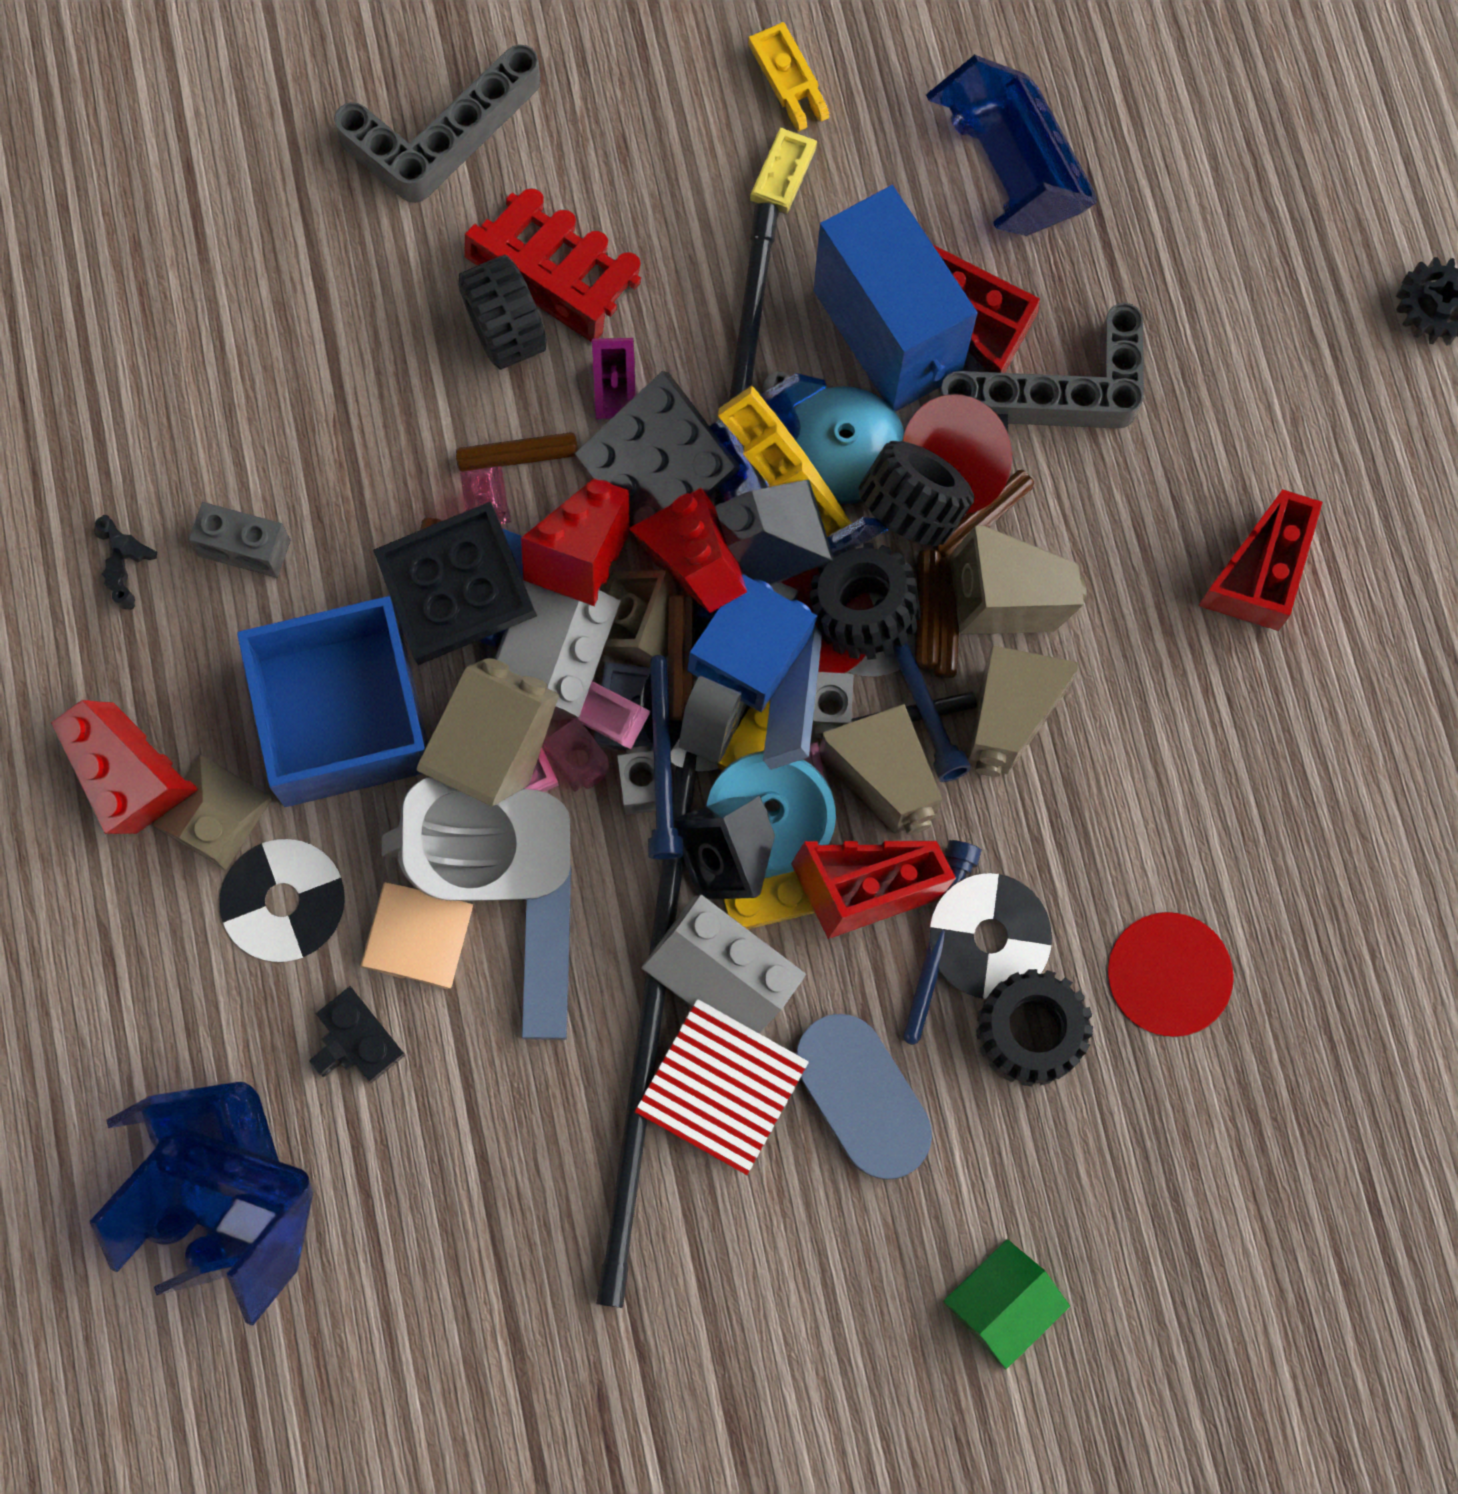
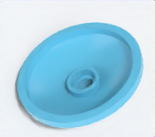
(839, 459)
(804, 799)

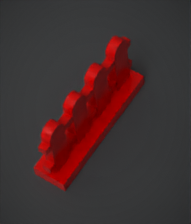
(553, 286)

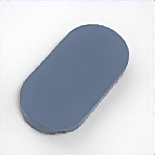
(864, 1097)

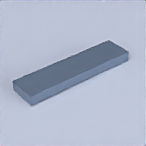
(793, 708)
(547, 965)

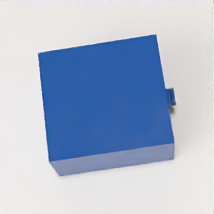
(892, 298)
(334, 701)

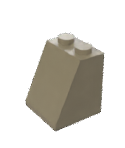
(1012, 585)
(1013, 704)
(490, 732)
(884, 769)

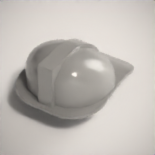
(480, 852)

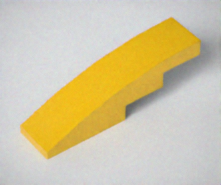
(777, 453)

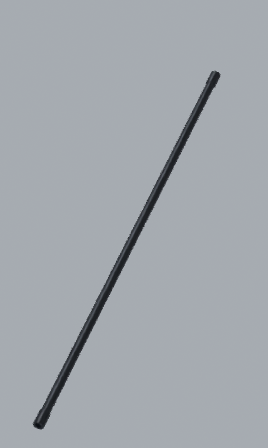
(615, 1266)

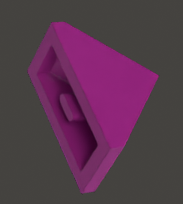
(613, 375)

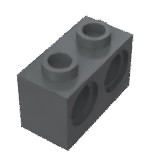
(239, 539)

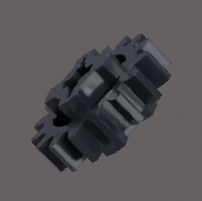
(1434, 302)

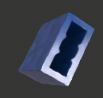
(753, 642)

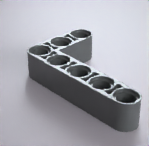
(443, 131)
(1061, 388)
(716, 710)

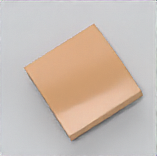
(416, 936)

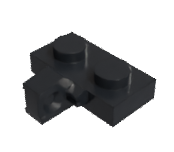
(354, 1039)

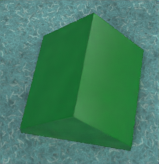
(1007, 1303)

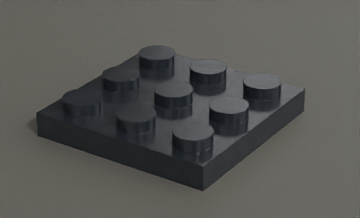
(658, 450)
(454, 583)

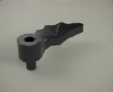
(121, 543)
(115, 578)

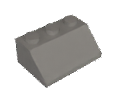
(560, 645)
(723, 965)

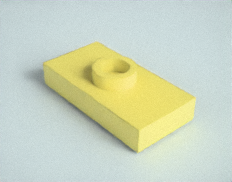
(783, 170)

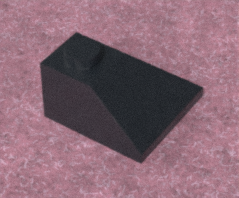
(775, 531)
(727, 847)

